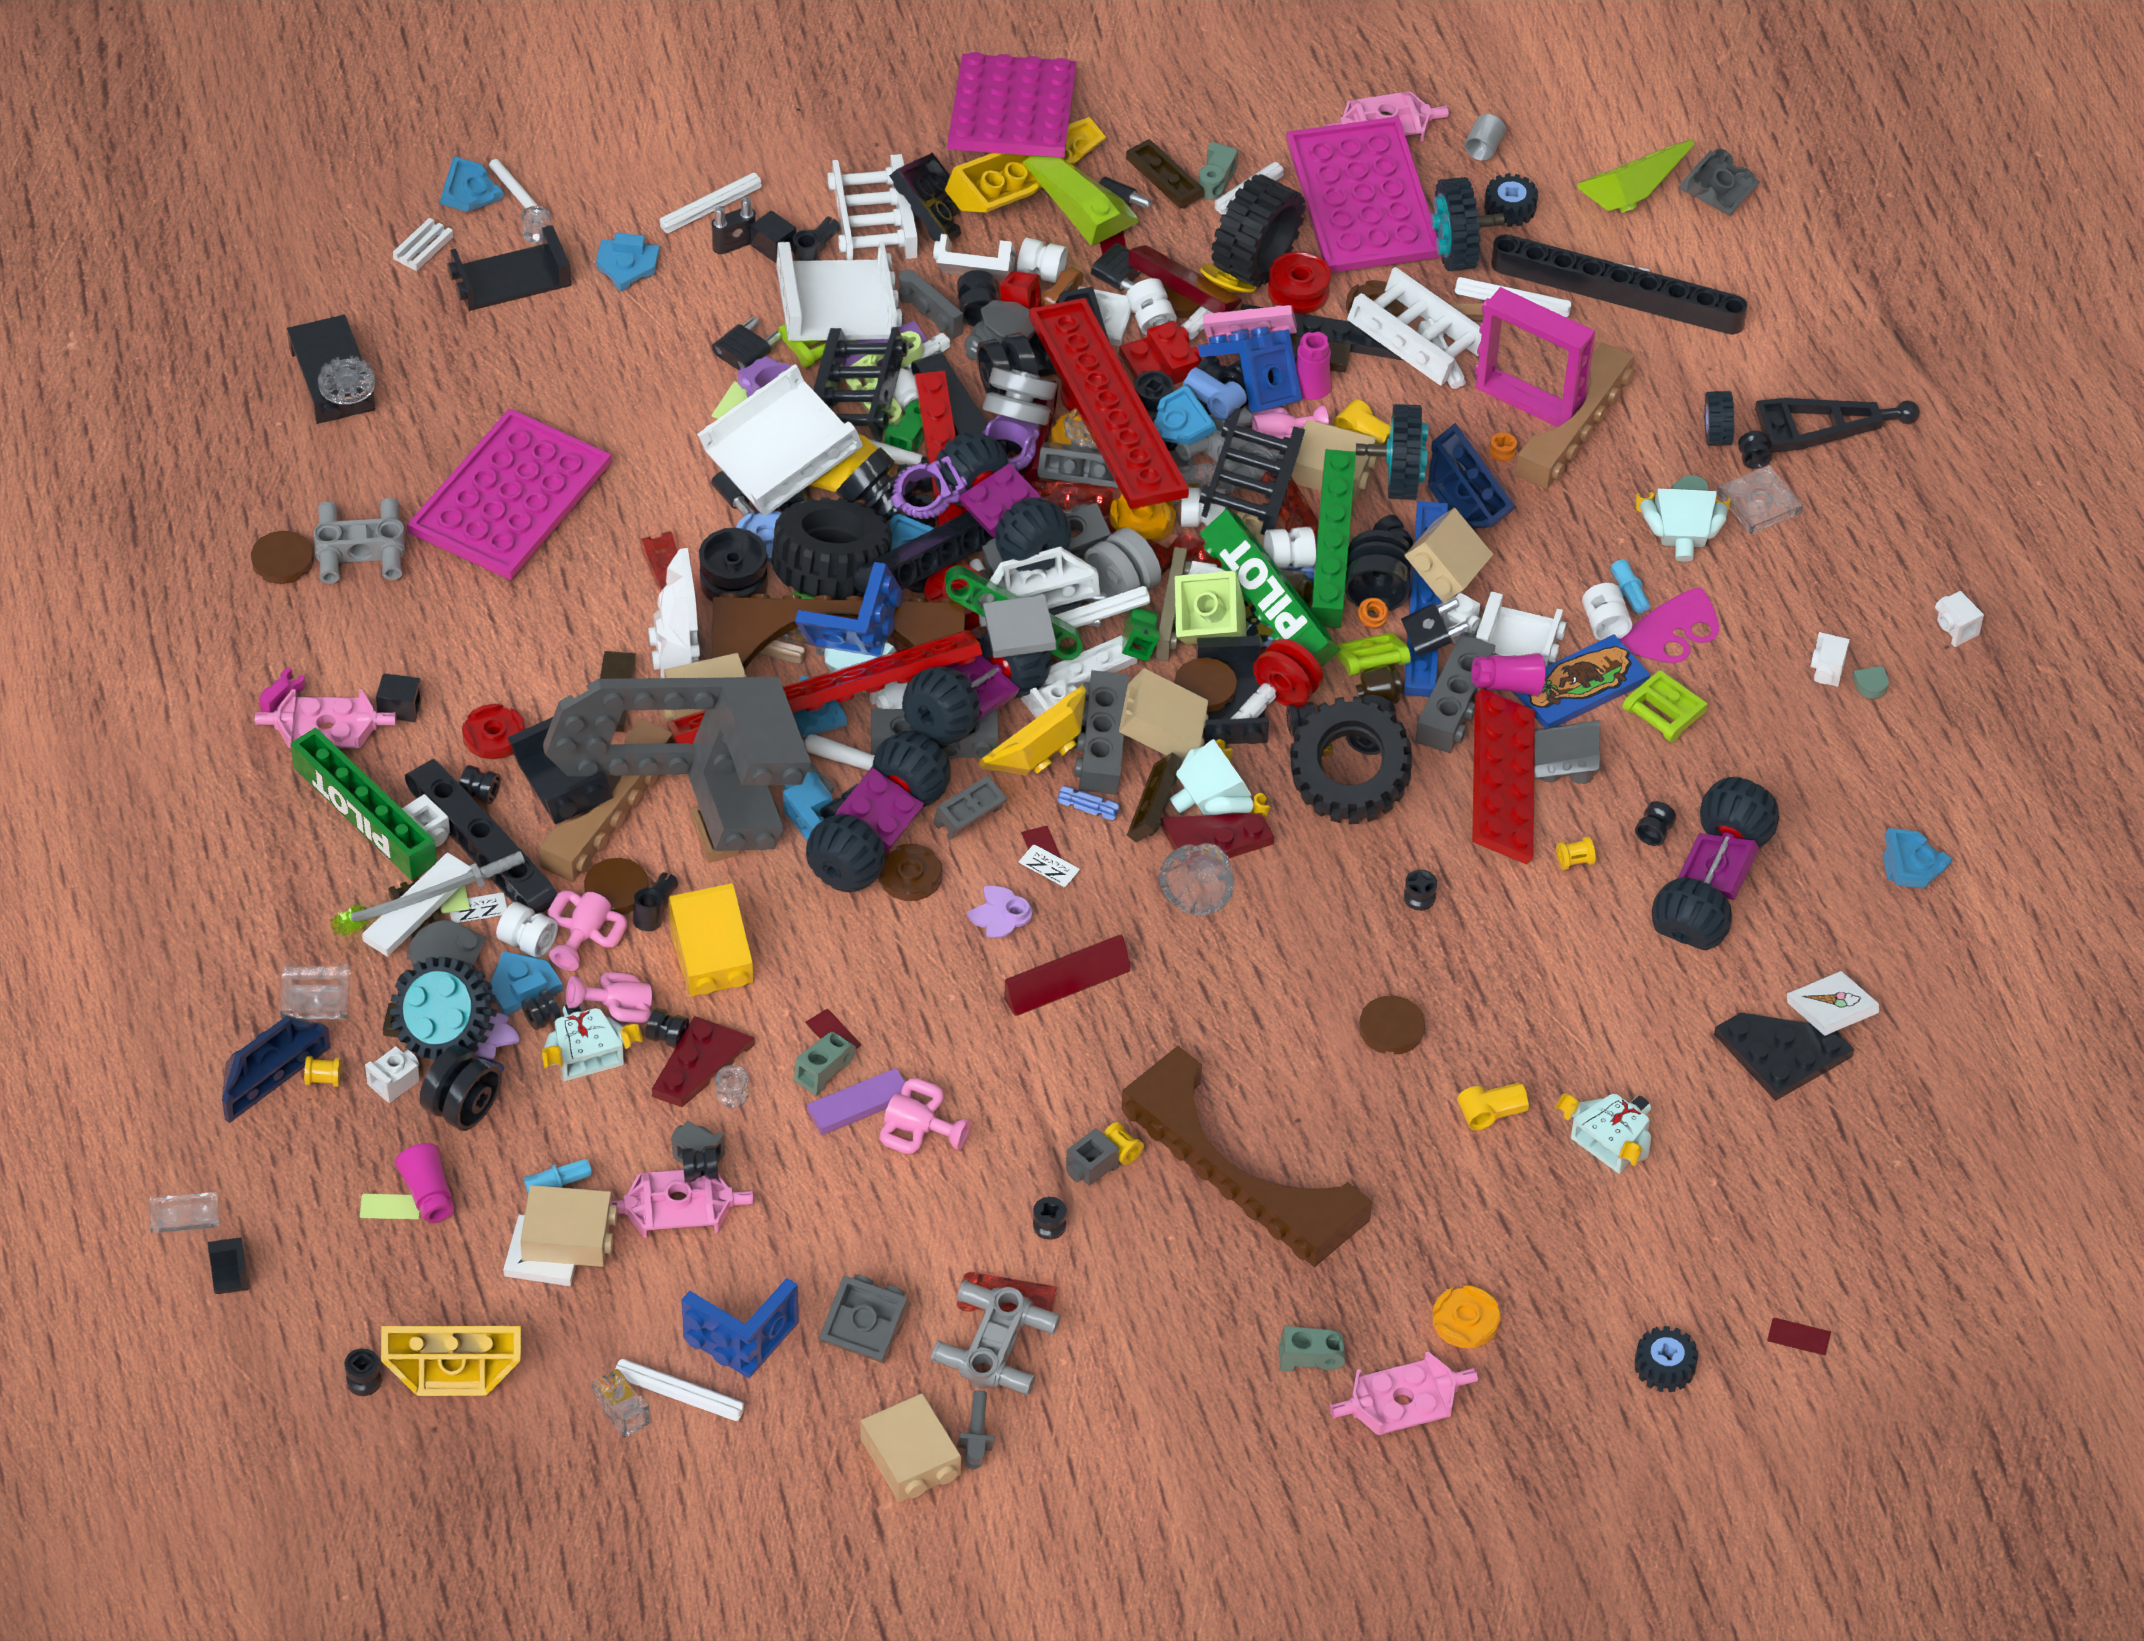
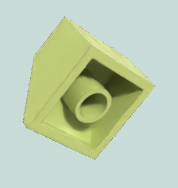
(1209, 606)

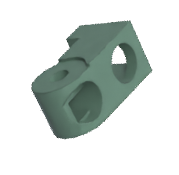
(1220, 168)
(822, 1062)
(1310, 1349)

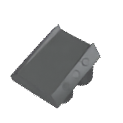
(1719, 181)
(1567, 752)

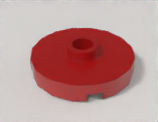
(488, 729)

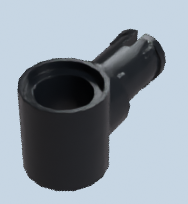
(809, 243)
(652, 901)

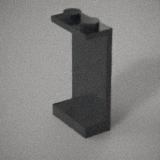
(512, 273)
(319, 344)
(1240, 656)
(559, 794)

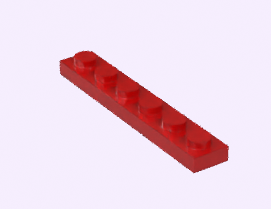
(936, 426)

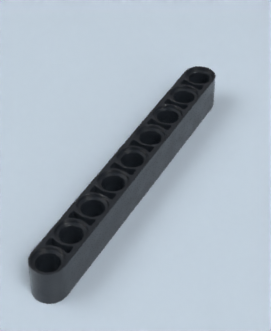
(1619, 284)

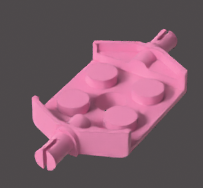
(1411, 110)
(351, 718)
(653, 1209)
(1427, 1384)

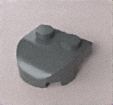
(445, 940)

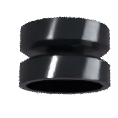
(1010, 354)
(733, 563)
(460, 1087)

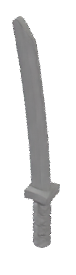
(477, 874)

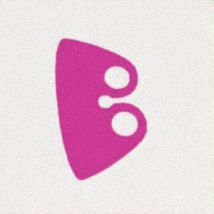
(1657, 628)

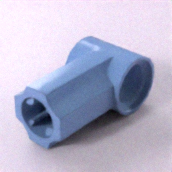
(1220, 397)

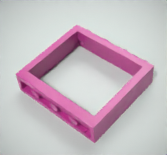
(1546, 325)

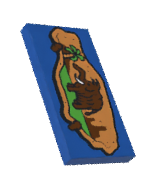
(1585, 682)

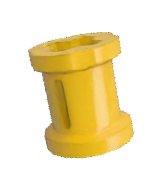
(1575, 853)
(322, 1071)
(1128, 1147)

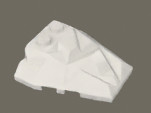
(676, 619)

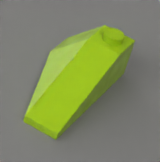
(1634, 179)
(1083, 200)

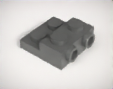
(865, 1318)

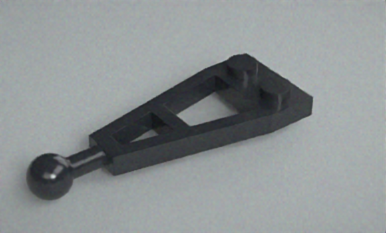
(1782, 434)

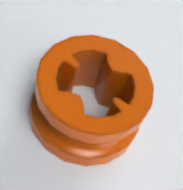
(1498, 441)

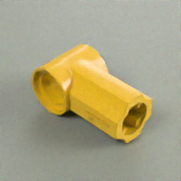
(1359, 419)
(1484, 1107)

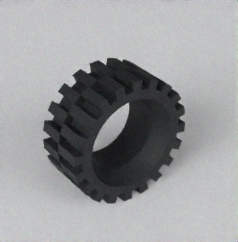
(1257, 229)

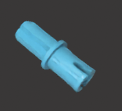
(1630, 586)
(560, 1176)

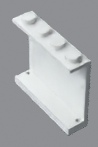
(838, 295)
(778, 441)

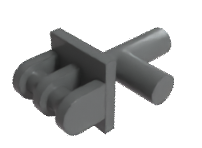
(975, 1440)

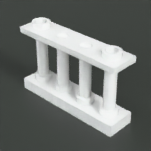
(901, 216)
(1405, 341)

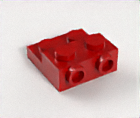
(1163, 350)

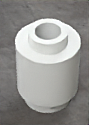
(905, 389)

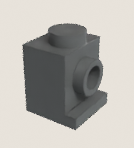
(697, 1138)
(1091, 1157)

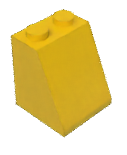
(710, 940)

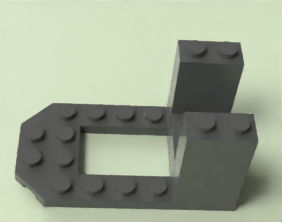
(738, 751)

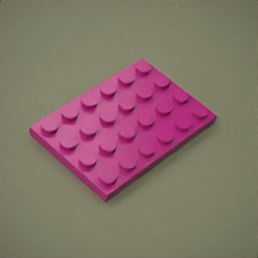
(1012, 105)
(1363, 194)
(509, 494)

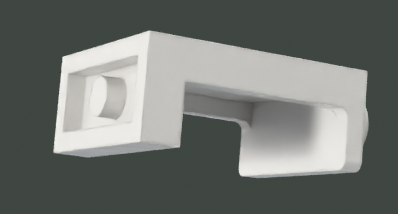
(961, 263)
(1519, 631)

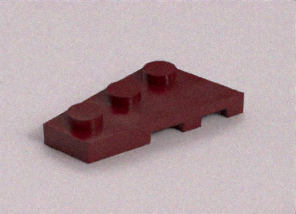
(1232, 833)
(698, 1058)

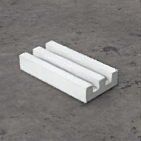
(419, 242)

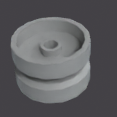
(1020, 394)
(1124, 563)

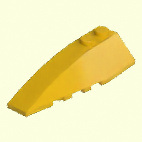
(1004, 178)

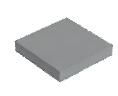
(1019, 626)

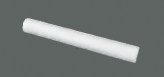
(511, 183)

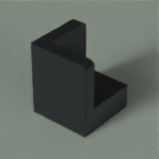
(769, 231)
(399, 695)
(228, 1265)

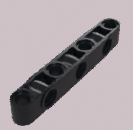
(481, 836)

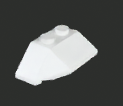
(1062, 584)

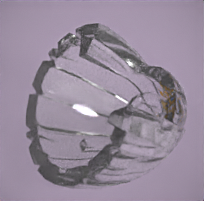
(1197, 878)

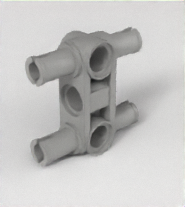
(1213, 445)
(359, 541)
(995, 1337)

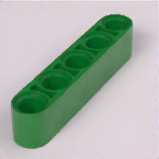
(979, 585)

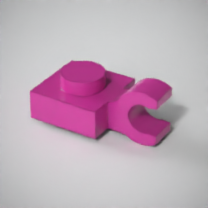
(274, 695)

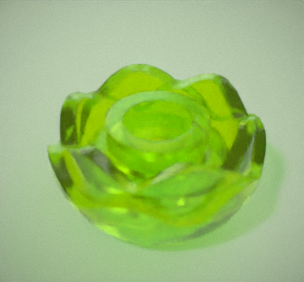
(342, 922)

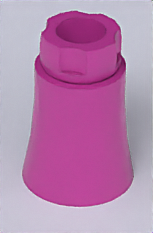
(1314, 366)
(1510, 673)
(426, 1181)

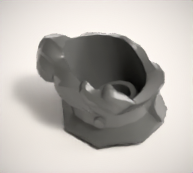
(998, 320)

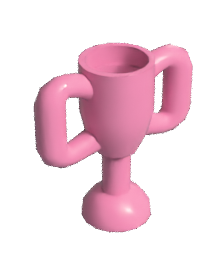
(1279, 423)
(585, 923)
(621, 993)
(917, 1118)

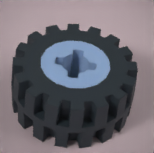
(1512, 197)
(1719, 418)
(1656, 1368)

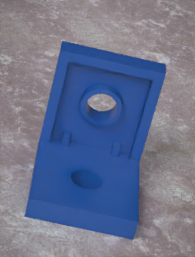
(1259, 353)
(874, 621)
(736, 1343)

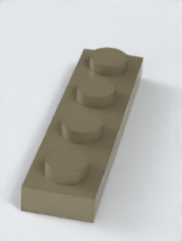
(1167, 635)

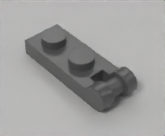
(930, 303)

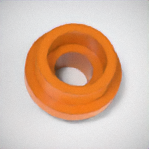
(1377, 606)

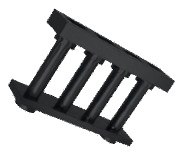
(833, 371)
(1273, 490)

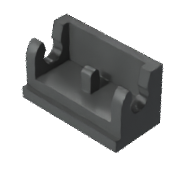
(969, 806)

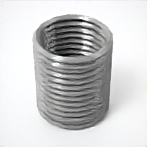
(1485, 137)

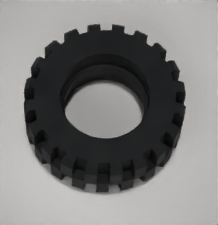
(825, 543)
(1343, 720)

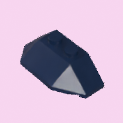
(1467, 480)
(270, 1062)

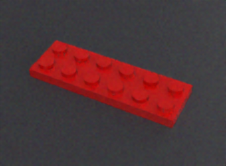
(1503, 776)

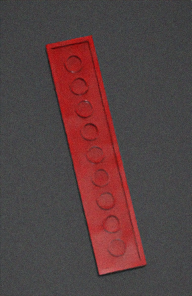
(1108, 404)
(863, 676)

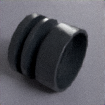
(874, 485)
(1378, 568)

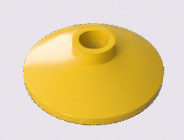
(1225, 280)

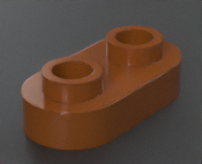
(1066, 281)

